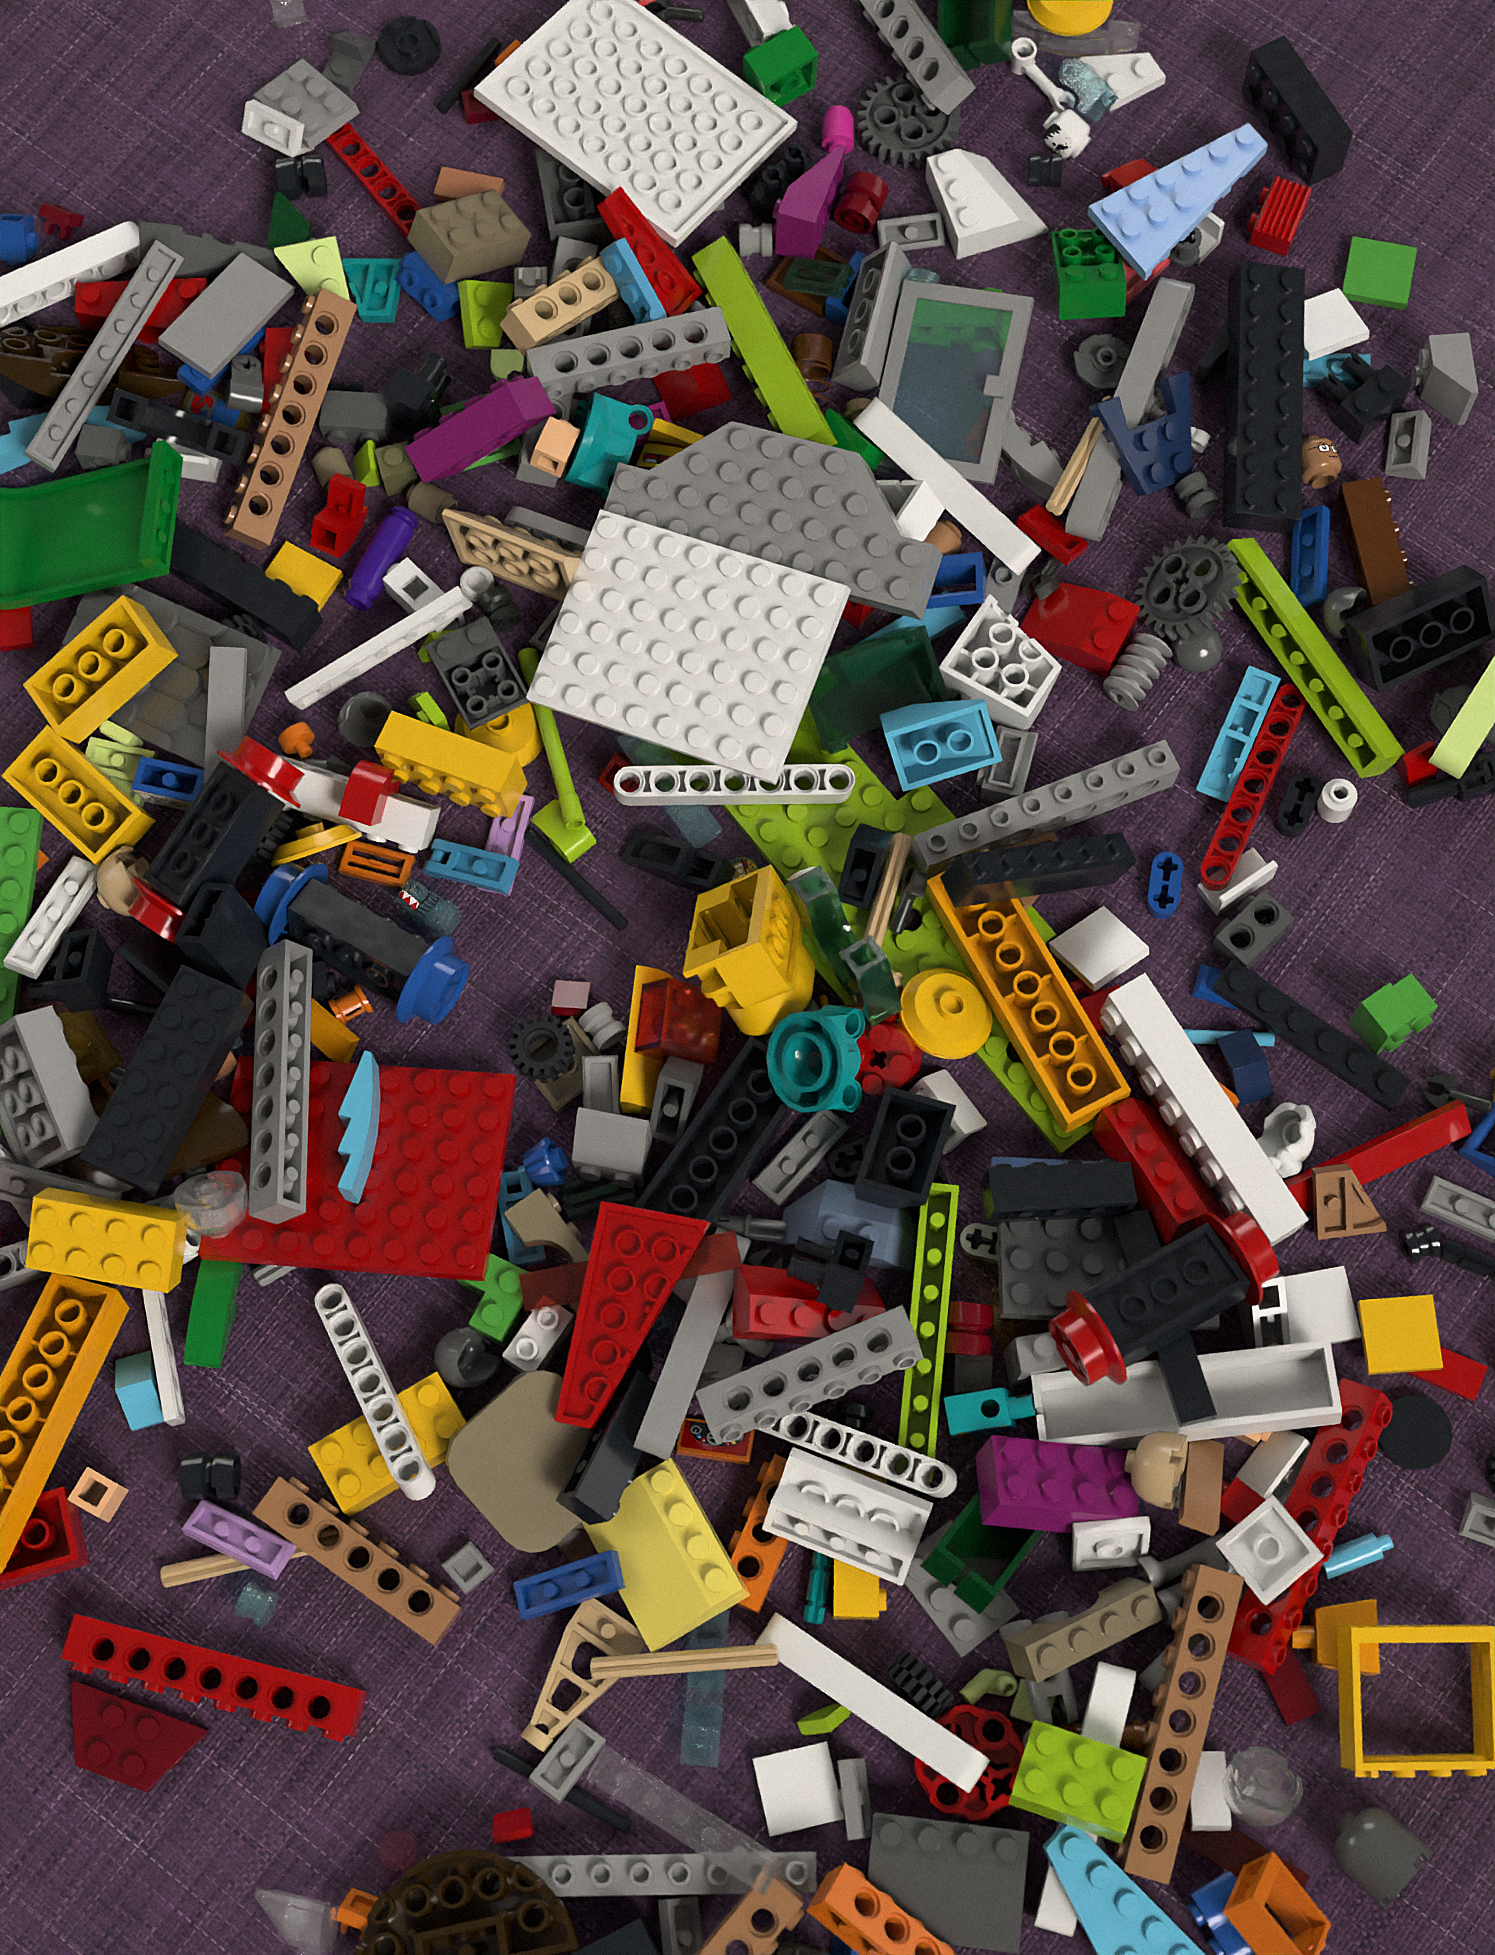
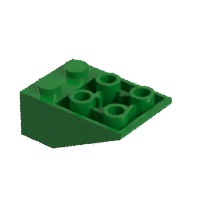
(1087, 275)

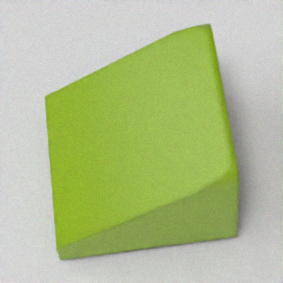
(367, 466)

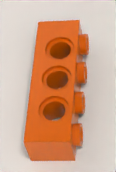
(745, 1546)
(865, 1931)

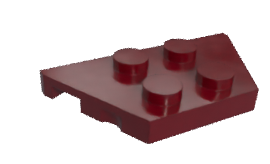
(127, 1738)

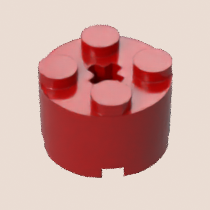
(896, 1069)

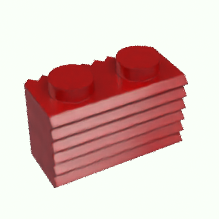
(1280, 215)

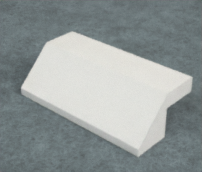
(847, 1516)

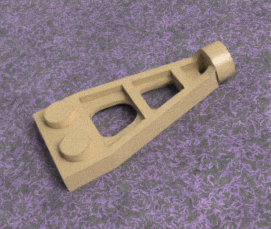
(604, 1630)

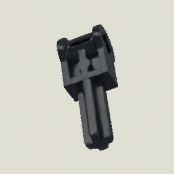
(1475, 782)

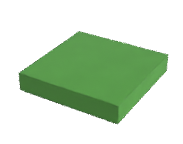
(1379, 273)

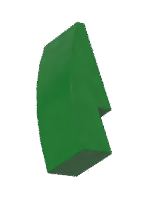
(212, 1313)

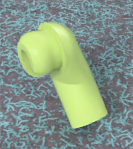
(991, 1682)

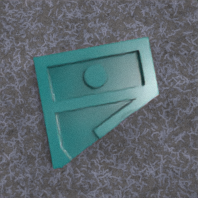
(374, 288)

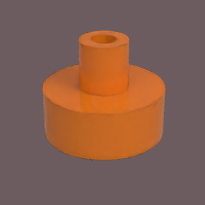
(297, 739)

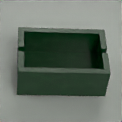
(976, 30)
(978, 1556)

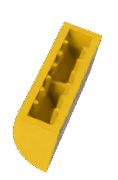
(639, 1071)

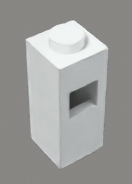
(415, 590)

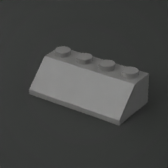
(871, 319)

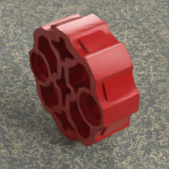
(1007, 1750)

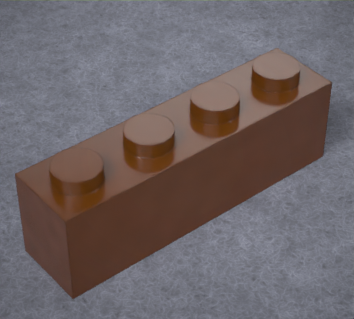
(1373, 540)

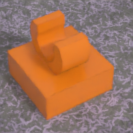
(355, 1910)

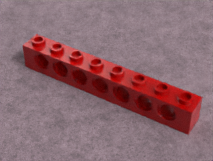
(1305, 1506)
(89, 1634)

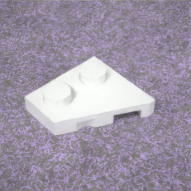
(1127, 74)

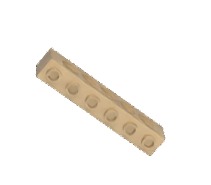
(556, 317)

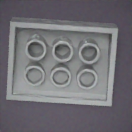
(41, 1091)

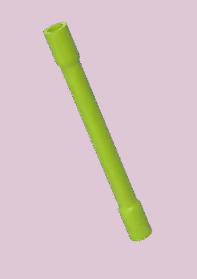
(568, 799)

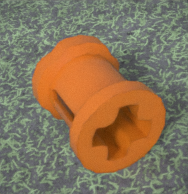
(350, 1005)

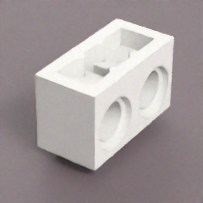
(539, 1339)

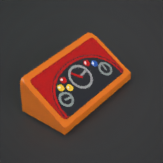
(698, 1442)

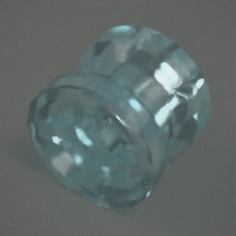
(256, 1604)

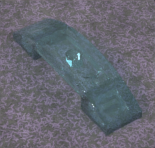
(705, 1698)

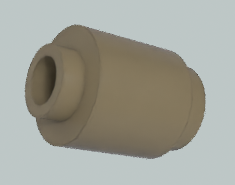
(328, 463)
(430, 501)

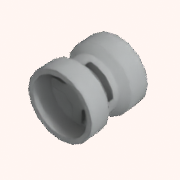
(756, 240)
(602, 1026)

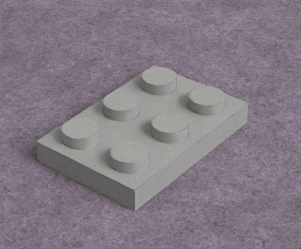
(310, 100)
(952, 1616)

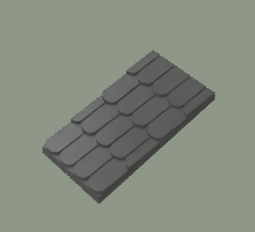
(174, 703)

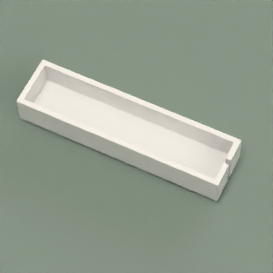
(1199, 1109)
(1249, 1389)

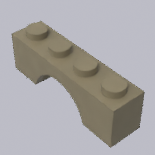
(538, 1224)
(1054, 1646)

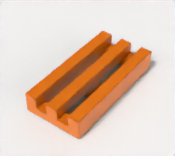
(404, 873)

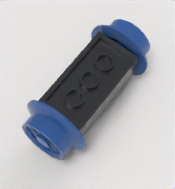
(360, 944)

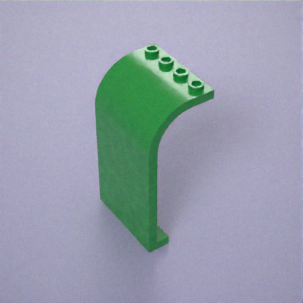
(89, 530)

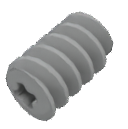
(1135, 669)

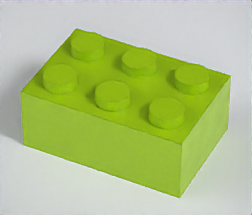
(1078, 1781)

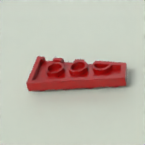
(663, 270)

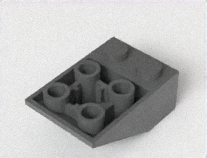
(477, 673)

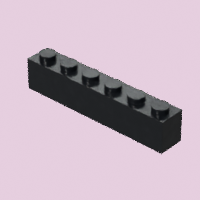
(243, 587)
(1037, 869)

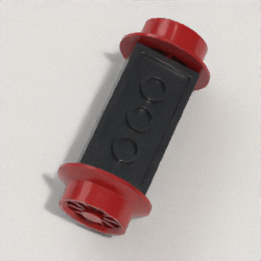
(215, 834)
(1163, 1297)

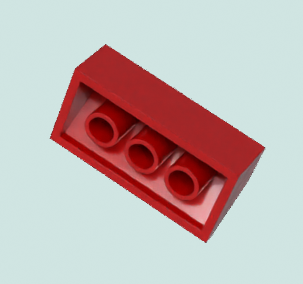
(1160, 1168)
(786, 1309)

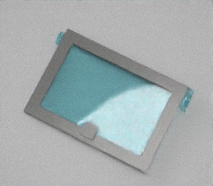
(955, 370)

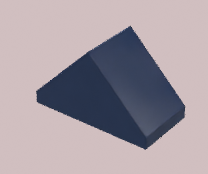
(1245, 1066)

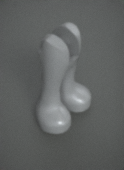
(1160, 1572)
(1057, 1684)

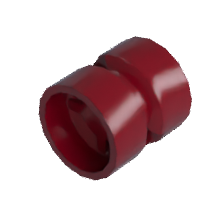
(861, 202)
(968, 1329)

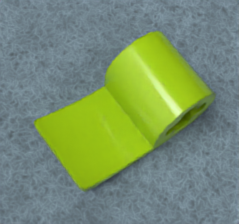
(566, 842)

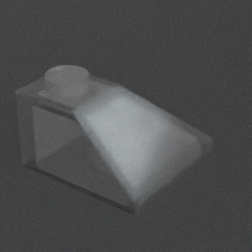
(301, 1920)

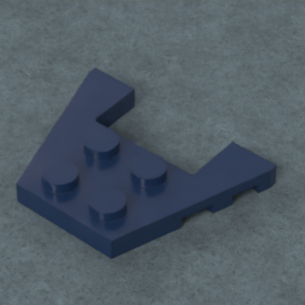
(1158, 450)

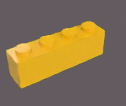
(855, 1590)

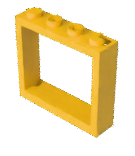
(1483, 1699)

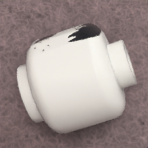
(1066, 133)

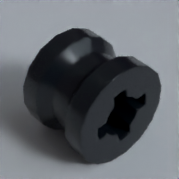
(1419, 1242)

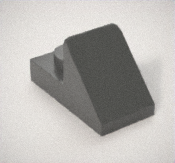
(349, 59)

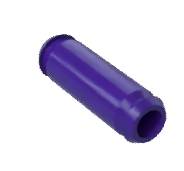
(380, 555)

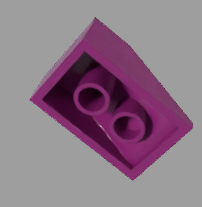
(808, 207)

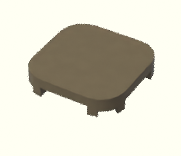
(517, 1460)

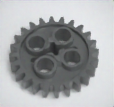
(891, 124)
(1188, 587)

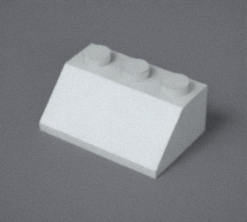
(760, 19)

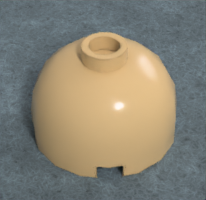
(115, 882)
(1158, 1467)

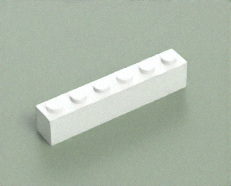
(403, 821)

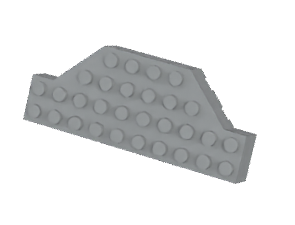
(788, 506)

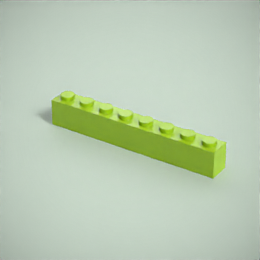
(760, 344)
(1312, 663)
(929, 1321)

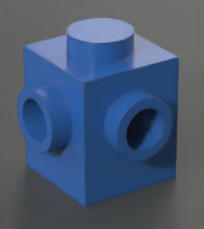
(17, 238)

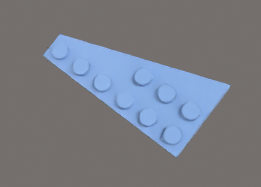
(1169, 203)

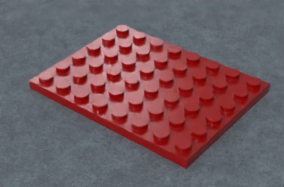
(428, 1184)

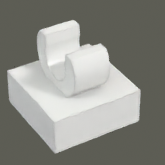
(527, 280)

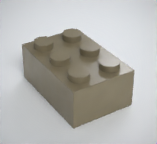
(468, 236)

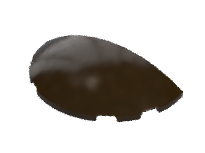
(52, 353)
(212, 1136)
(468, 1907)

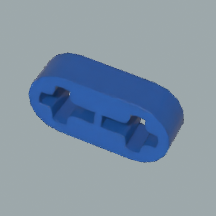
(1172, 886)

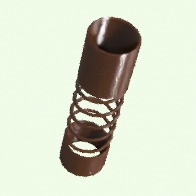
(814, 359)

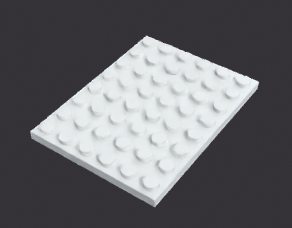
(636, 111)
(688, 645)

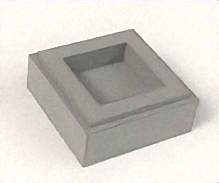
(468, 1567)

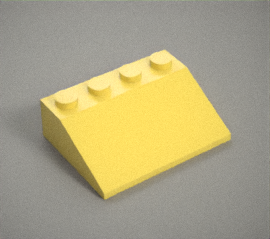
(668, 1557)

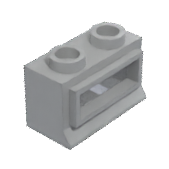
(1008, 777)

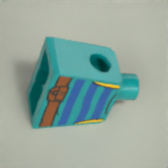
(971, 1413)

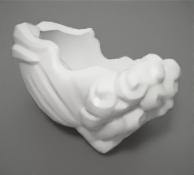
(1288, 1138)

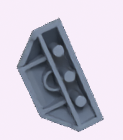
(834, 1207)

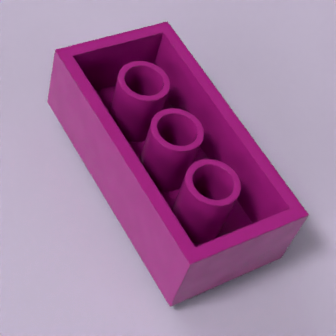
(480, 428)
(1052, 1484)

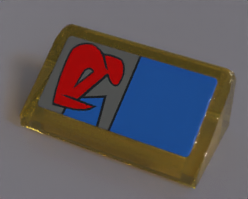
(213, 408)

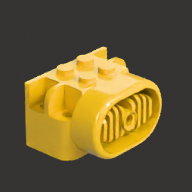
(751, 951)

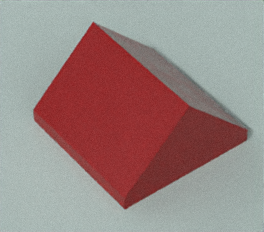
(692, 389)

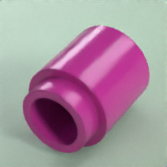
(837, 129)

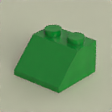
(782, 67)

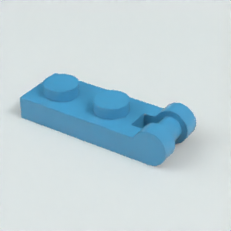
(632, 282)
(471, 866)
(517, 1253)

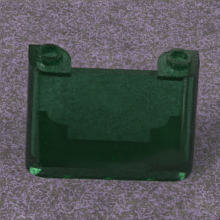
(869, 681)

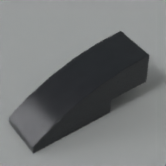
(677, 862)

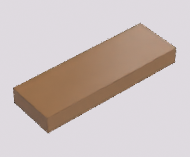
(1202, 1486)

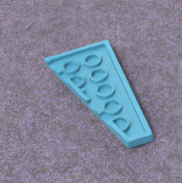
(1108, 1903)

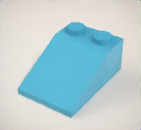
(939, 740)

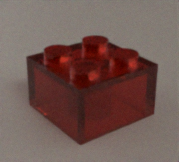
(677, 1023)

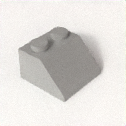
(1447, 375)
(612, 1148)

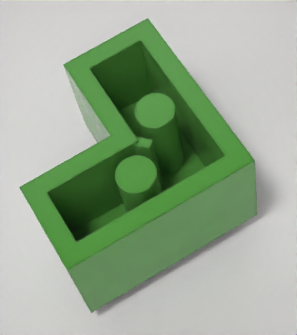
(1393, 1014)
(501, 1301)

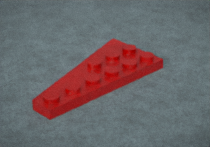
(626, 1283)

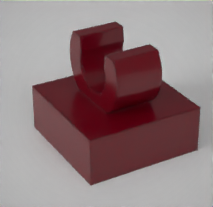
(62, 217)

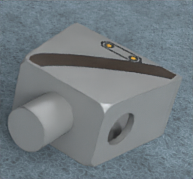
(1034, 1356)

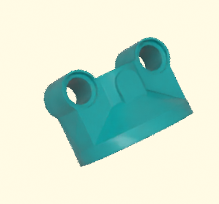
(604, 442)
(816, 1059)

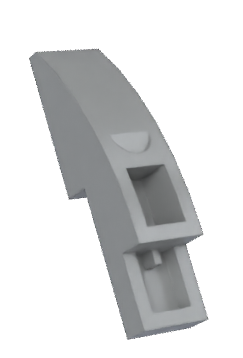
(1031, 465)

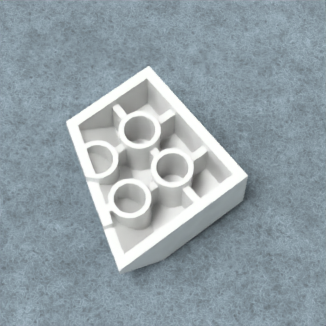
(978, 204)
(1002, 666)

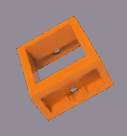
(1272, 1883)

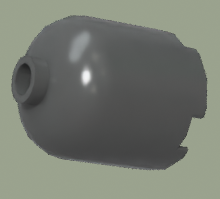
(1378, 1853)

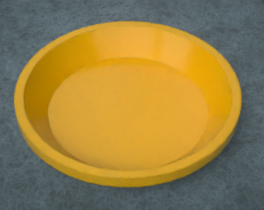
(1069, 16)
(512, 733)
(313, 840)
(945, 1013)

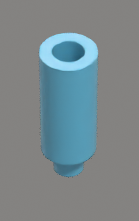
(1355, 1554)

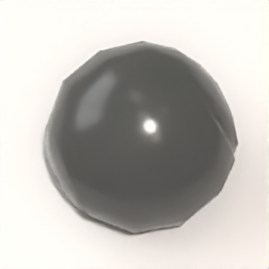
(1340, 606)
(1197, 653)

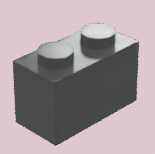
(354, 418)
(675, 1099)

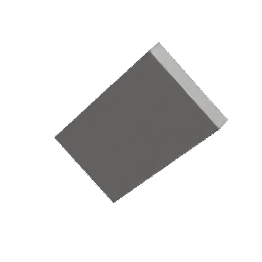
(226, 316)

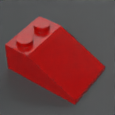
(1082, 626)

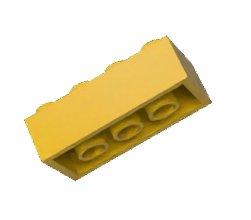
(100, 669)
(451, 765)
(77, 796)
(106, 1240)
(354, 1461)

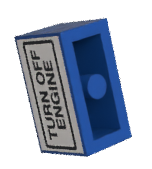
(167, 783)

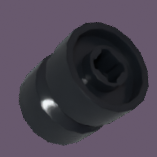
(290, 174)
(210, 1475)

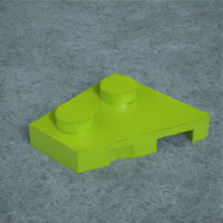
(482, 312)
(428, 711)

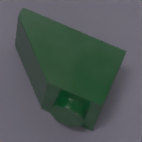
(287, 225)

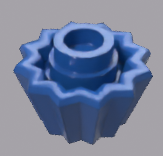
(546, 1163)

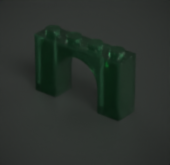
(856, 964)

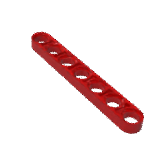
(375, 184)
(1252, 801)

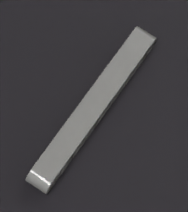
(1136, 389)

